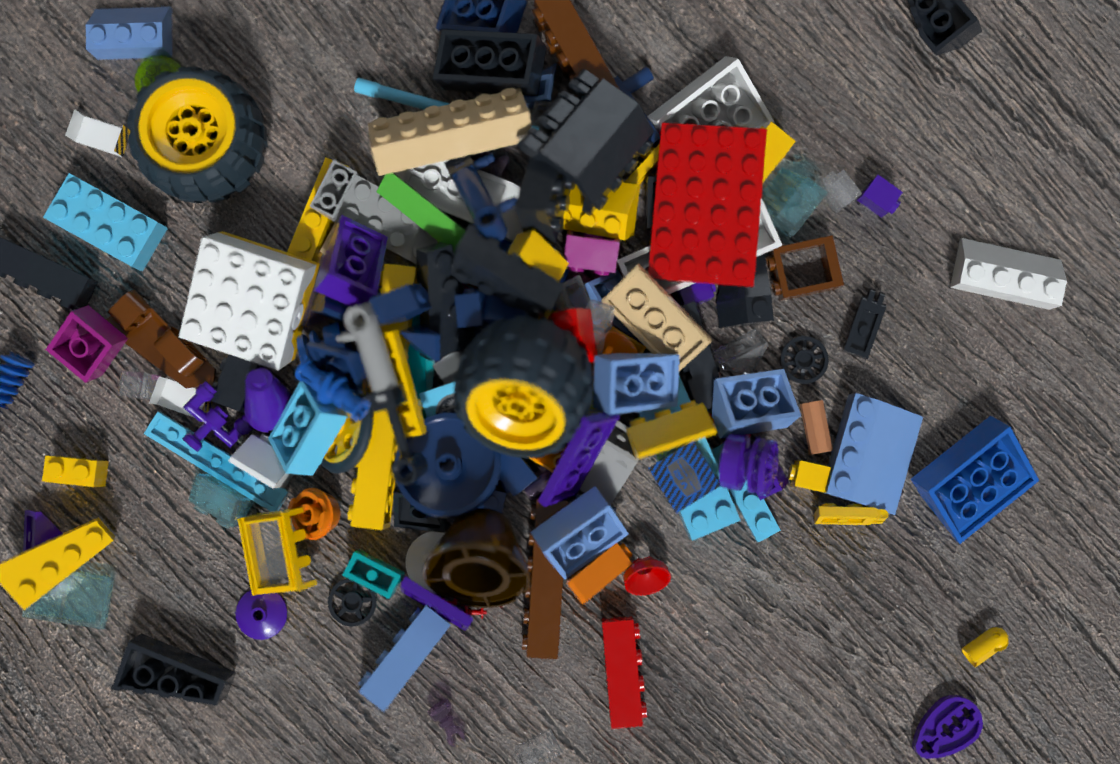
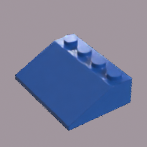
(976, 478)

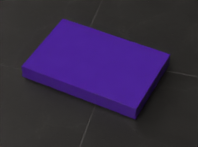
(436, 604)

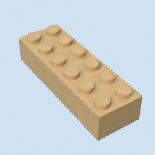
(449, 131)

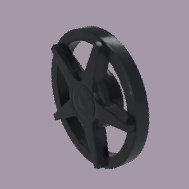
(351, 603)

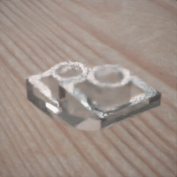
(602, 320)

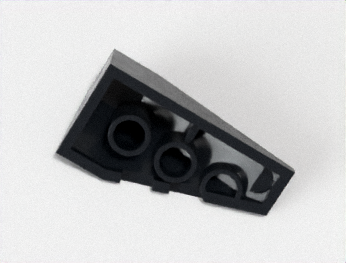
(746, 305)

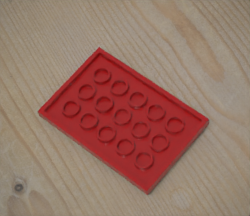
(707, 204)

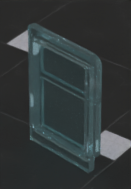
(76, 600)

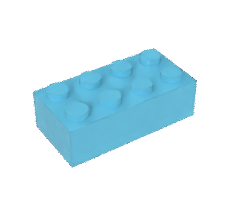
(105, 222)

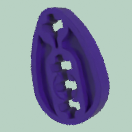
(959, 736)

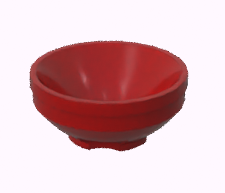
(646, 576)

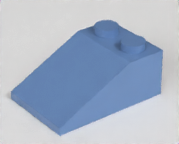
(635, 382)

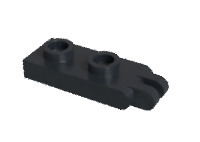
(865, 325)

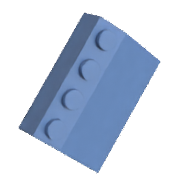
(872, 453)

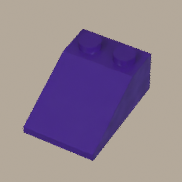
(352, 263)

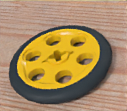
(347, 456)

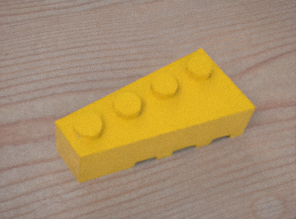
(41, 568)

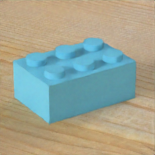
(305, 431)

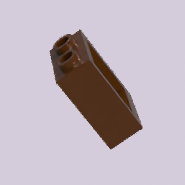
(829, 261)

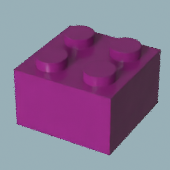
(591, 252)
(86, 343)

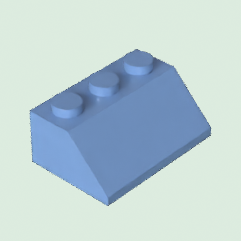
(130, 33)
(753, 403)
(579, 533)

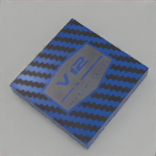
(684, 476)

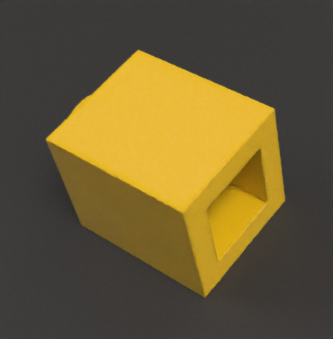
(809, 475)

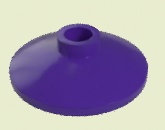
(273, 610)

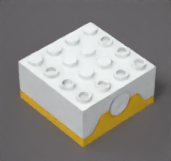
(248, 299)

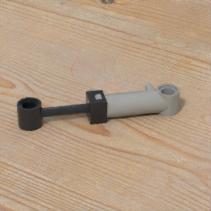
(385, 389)

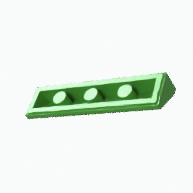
(421, 210)

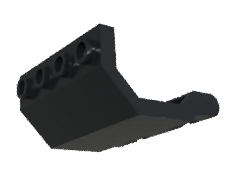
(591, 137)

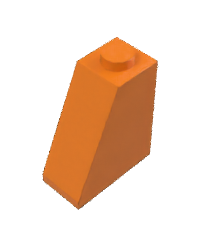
(599, 572)

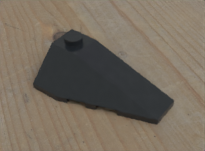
(944, 24)

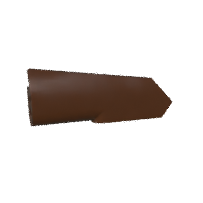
(159, 342)

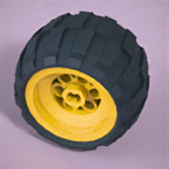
(176, 107)
(523, 387)

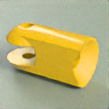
(985, 645)

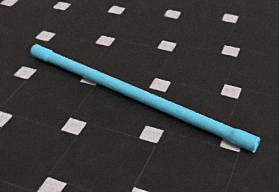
(377, 90)

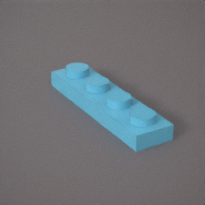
(753, 510)

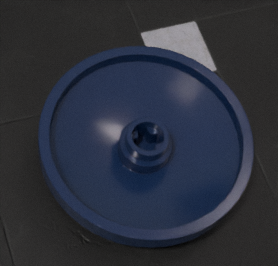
(458, 473)

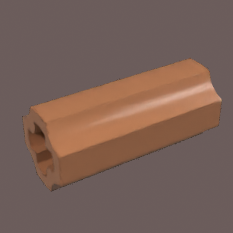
(816, 427)

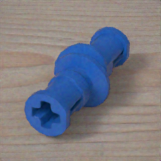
(332, 389)

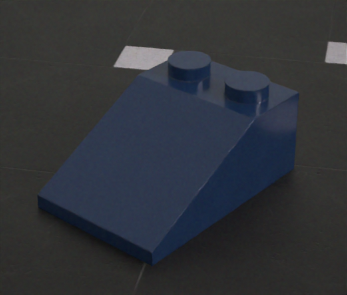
(481, 15)

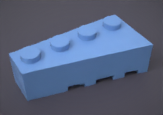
(404, 658)

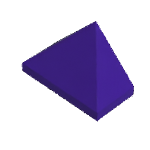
(37, 529)

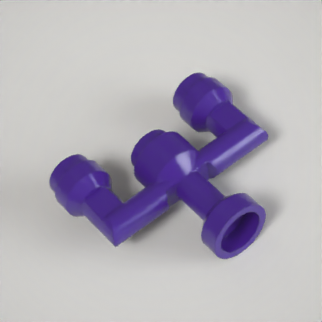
(213, 420)

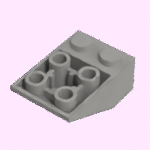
(612, 465)

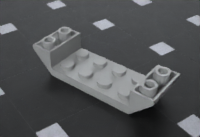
(356, 198)

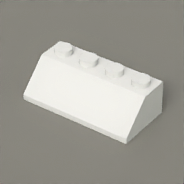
(1009, 274)

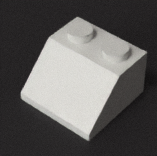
(260, 460)

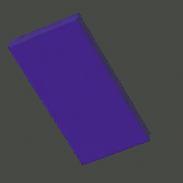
(578, 458)

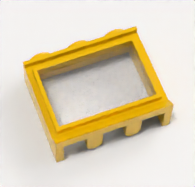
(272, 552)

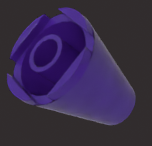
(264, 399)

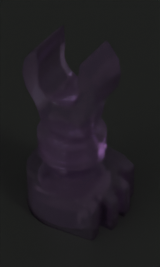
(440, 712)

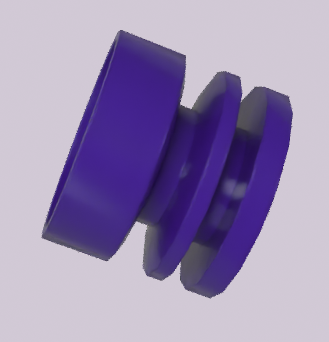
(742, 463)

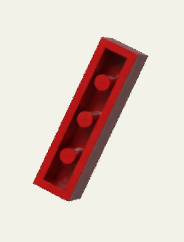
(622, 672)

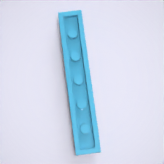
(214, 462)

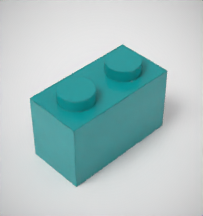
(373, 573)

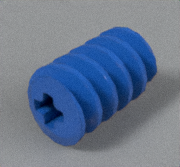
(10, 376)

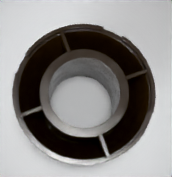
(478, 561)

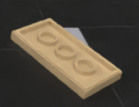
(656, 317)

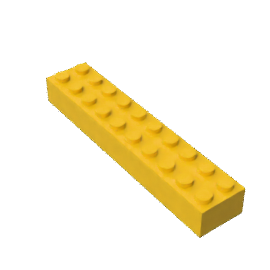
(374, 478)

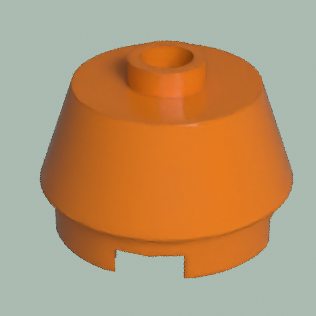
(319, 513)

